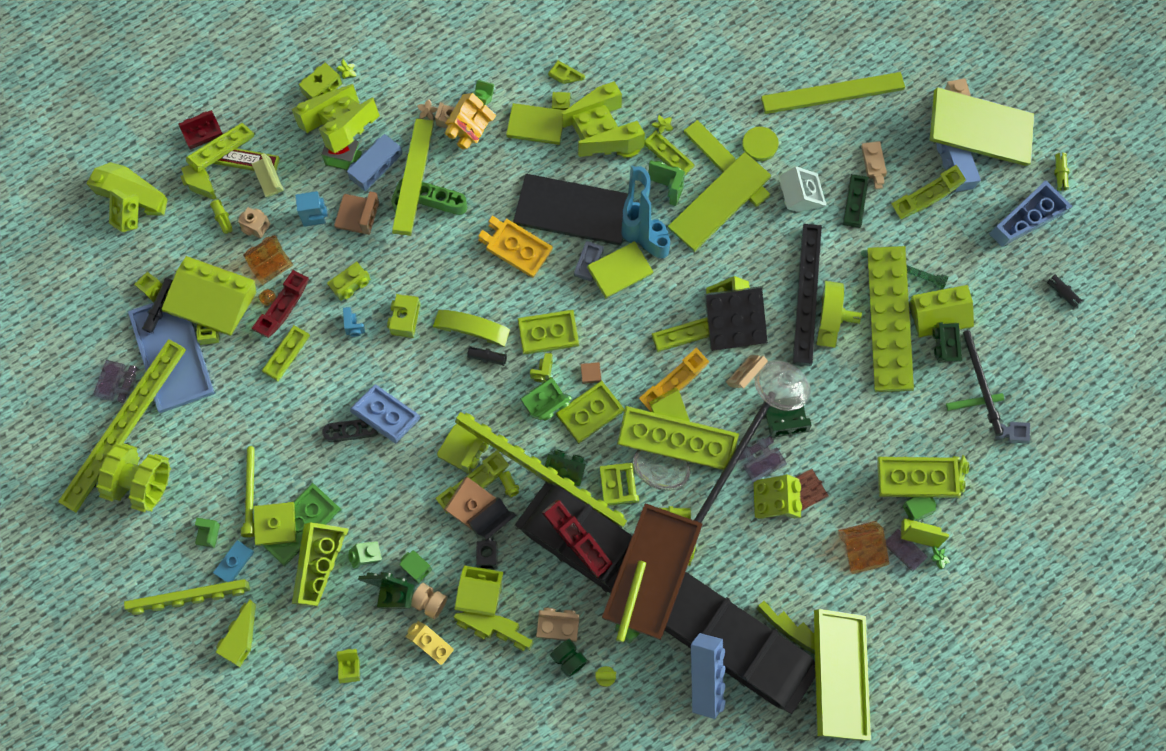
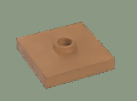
(468, 501)

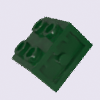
(787, 422)
(393, 593)

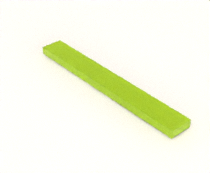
(832, 92)
(413, 177)

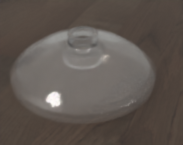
(782, 385)
(661, 471)

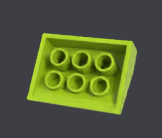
(209, 295)

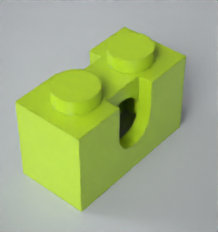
(404, 326)

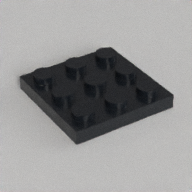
(736, 318)

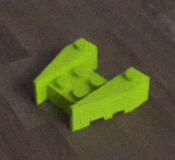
(339, 115)
(598, 128)

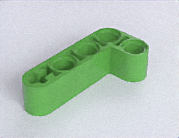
(453, 202)

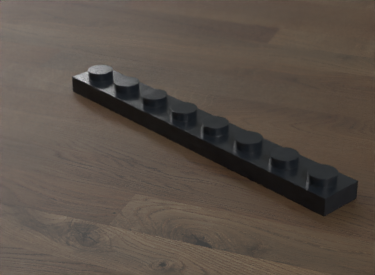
(807, 295)

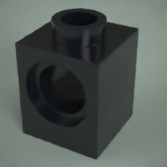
(487, 562)

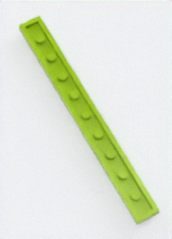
(122, 424)
(534, 465)

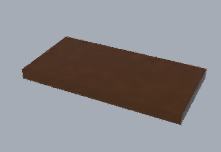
(666, 546)

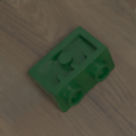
(567, 466)

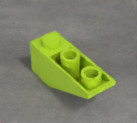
(238, 640)

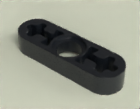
(337, 436)

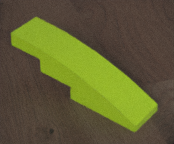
(798, 634)

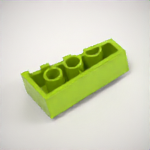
(316, 560)

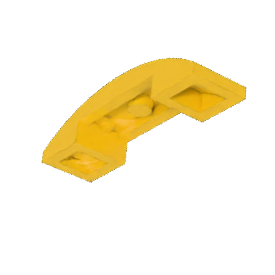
(679, 377)

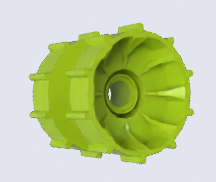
(122, 473)

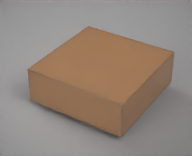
(591, 373)

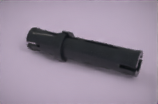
(155, 312)

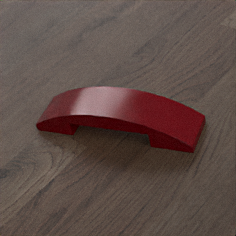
(282, 306)

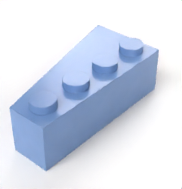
(1031, 214)

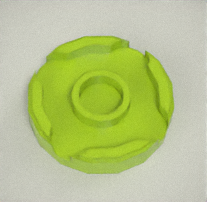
(760, 143)

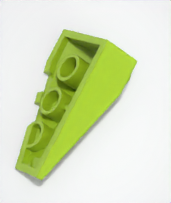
(120, 177)

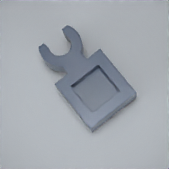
(1017, 432)

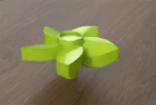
(347, 70)
(663, 124)

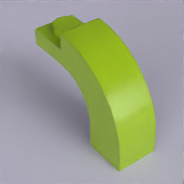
(831, 314)

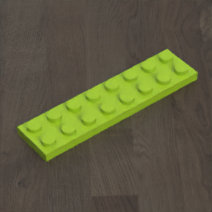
(890, 319)

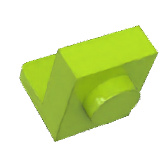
(348, 666)

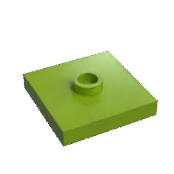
(274, 523)

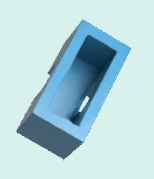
(311, 208)

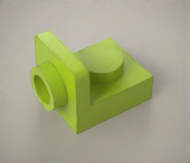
(149, 286)
(545, 368)

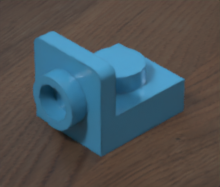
(350, 323)

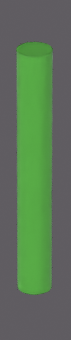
(972, 402)

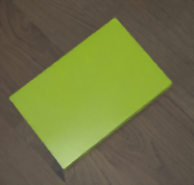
(535, 124)
(620, 269)
(548, 332)
(590, 412)

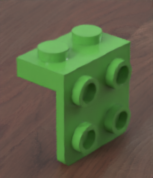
(545, 400)

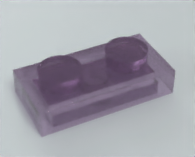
(905, 551)

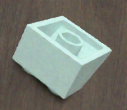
(801, 190)

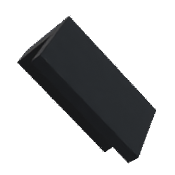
(490, 519)

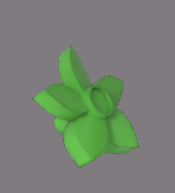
(939, 557)

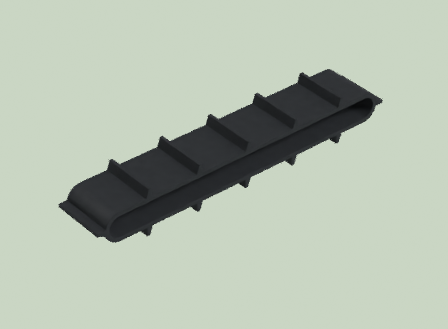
(752, 650)

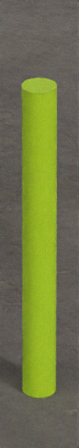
(631, 601)

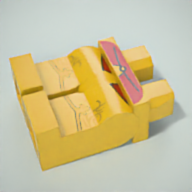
(468, 120)

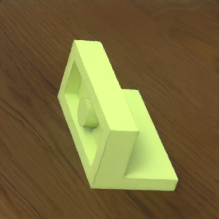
(267, 176)

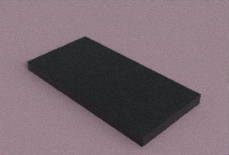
(571, 209)

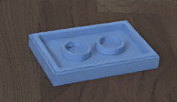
(385, 413)

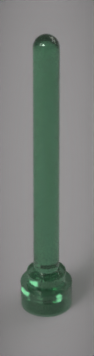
(939, 280)

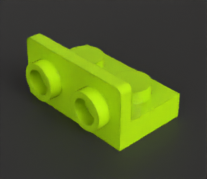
(123, 210)
(349, 281)

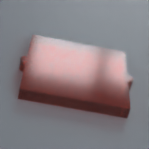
(811, 489)

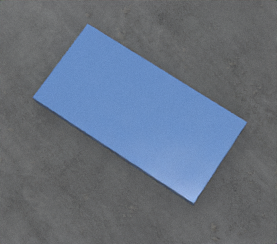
(190, 377)

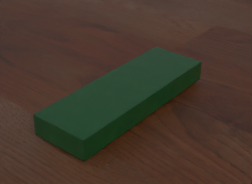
(855, 201)

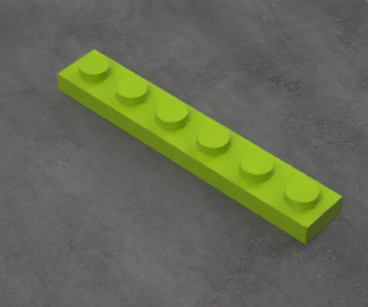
(193, 595)

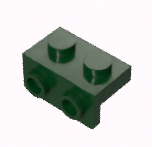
(947, 342)

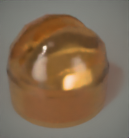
(265, 294)

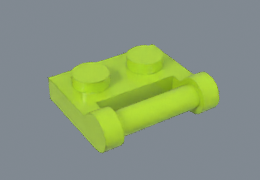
(612, 484)

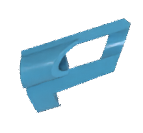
(637, 218)

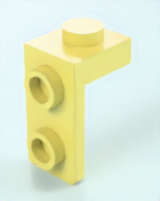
(429, 642)

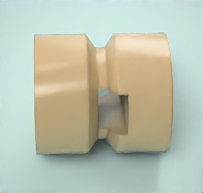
(429, 601)

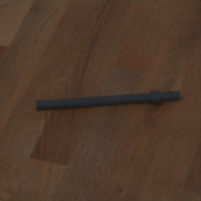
(993, 415)

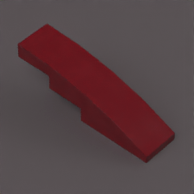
(577, 538)

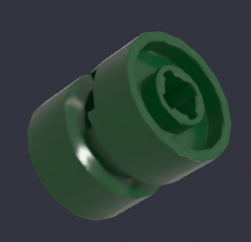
(569, 658)

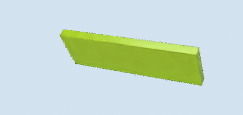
(719, 201)
(676, 438)

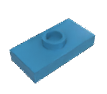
(233, 562)

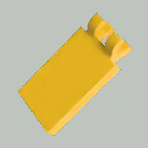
(516, 246)

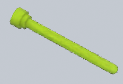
(248, 527)

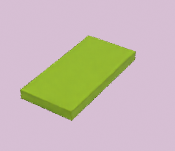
(918, 477)

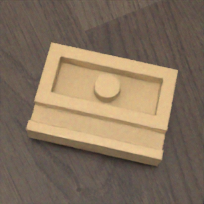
(747, 371)

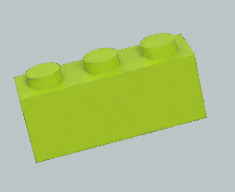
(944, 306)

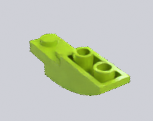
(486, 626)

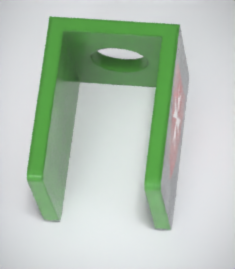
(342, 158)

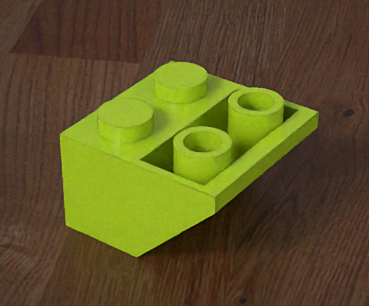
(479, 590)

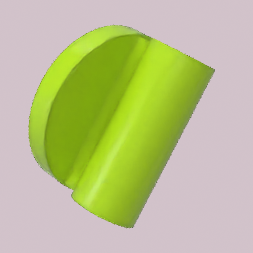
(605, 676)

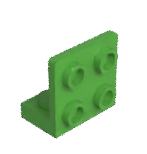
(669, 176)

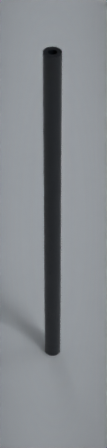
(732, 462)

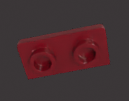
(200, 129)

